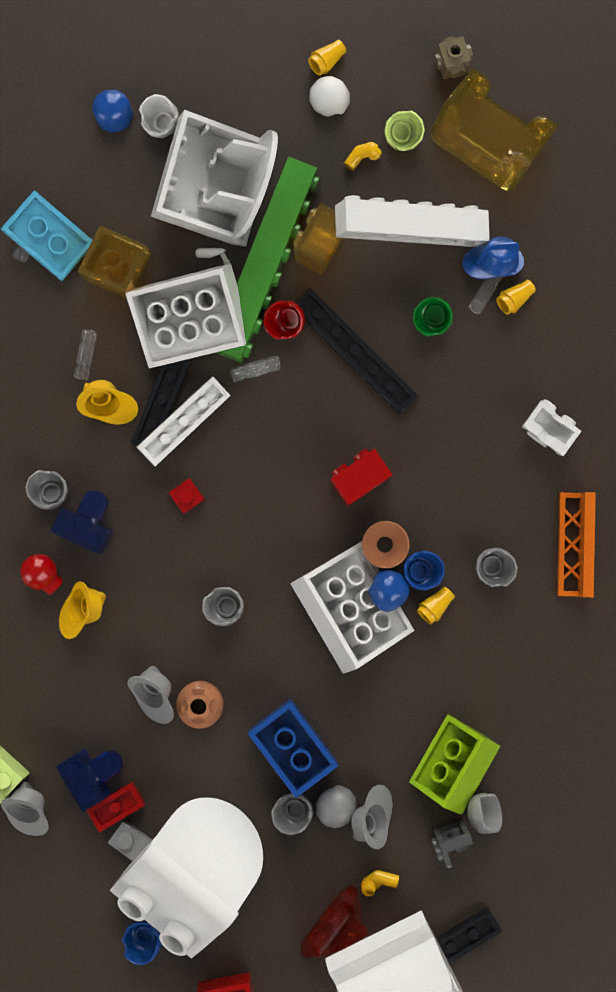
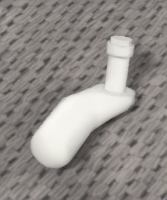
(212, 252)

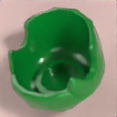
(432, 316)

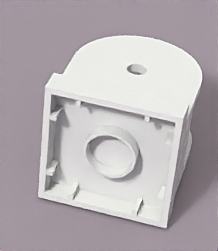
(394, 960)

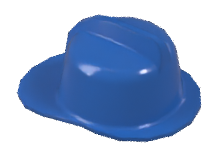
(493, 260)

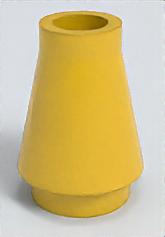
(326, 57)
(514, 297)
(435, 605)

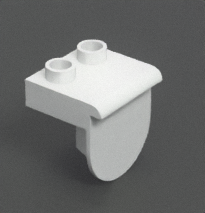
(214, 178)
(193, 875)

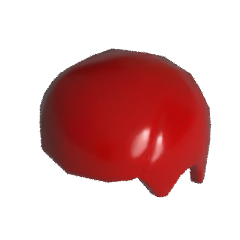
(284, 320)

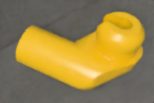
(362, 151)
(376, 879)

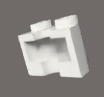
(551, 429)

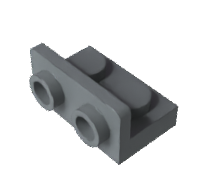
(449, 838)

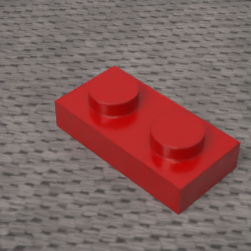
(116, 806)

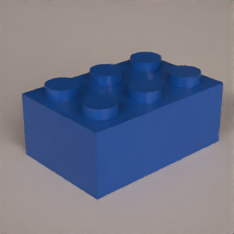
(293, 747)

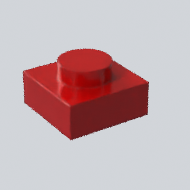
(186, 496)

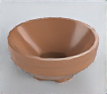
(399, 548)
(206, 692)

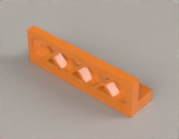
(585, 548)

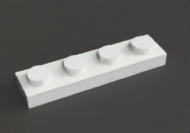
(183, 421)

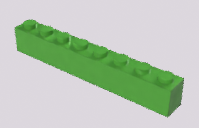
(271, 248)

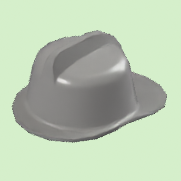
(152, 694)
(26, 810)
(372, 820)

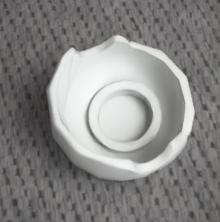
(329, 96)
(159, 116)

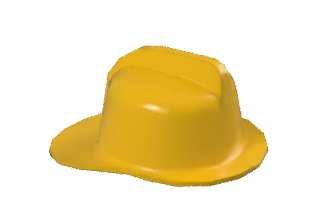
(106, 403)
(79, 609)

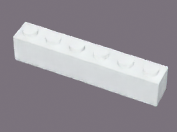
(411, 222)

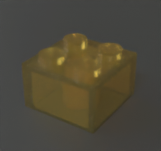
(319, 241)
(114, 262)

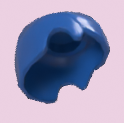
(112, 110)
(423, 570)
(389, 590)
(141, 942)

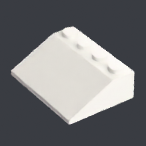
(188, 316)
(343, 610)

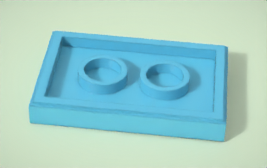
(47, 235)

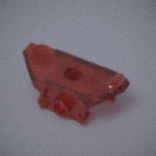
(337, 927)

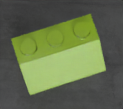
(454, 764)

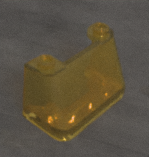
(488, 134)

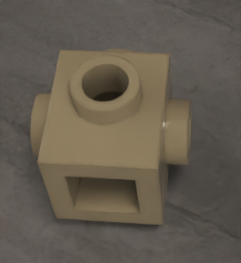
(453, 57)

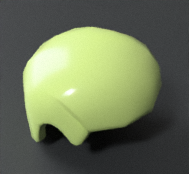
(404, 130)

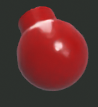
(40, 573)

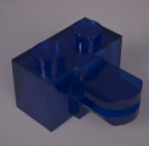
(84, 525)
(87, 777)

